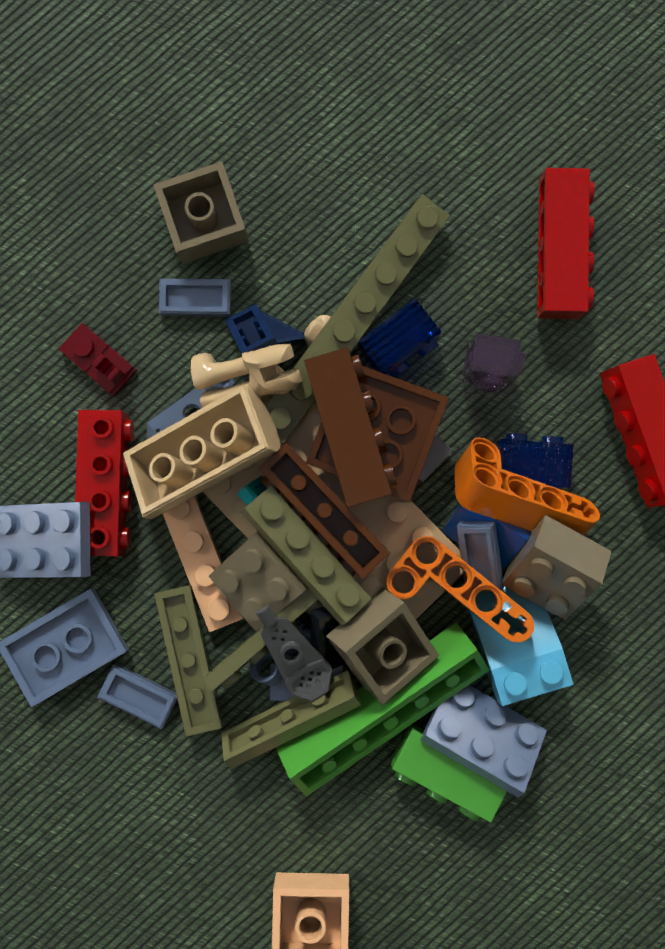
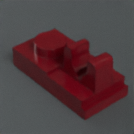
(98, 359)

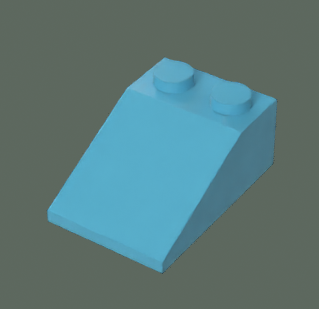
(523, 667)

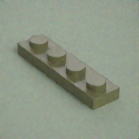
(306, 555)
(255, 647)
(188, 660)
(288, 721)

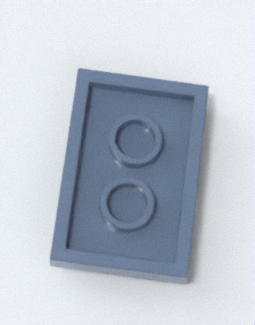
(45, 540)
(62, 647)
(486, 738)

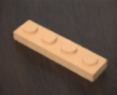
(199, 560)

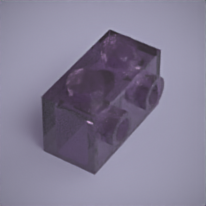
(492, 362)

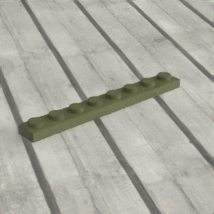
(361, 305)

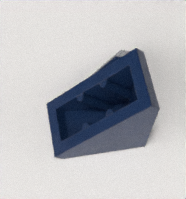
(257, 330)

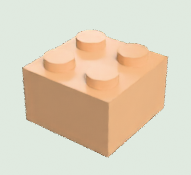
(310, 911)

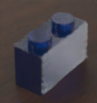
(400, 339)
(540, 461)

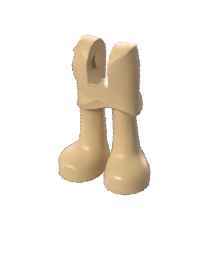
(257, 363)

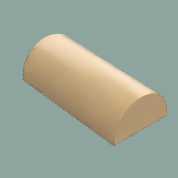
(201, 451)

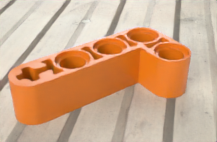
(512, 498)
(466, 593)

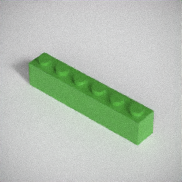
(340, 743)

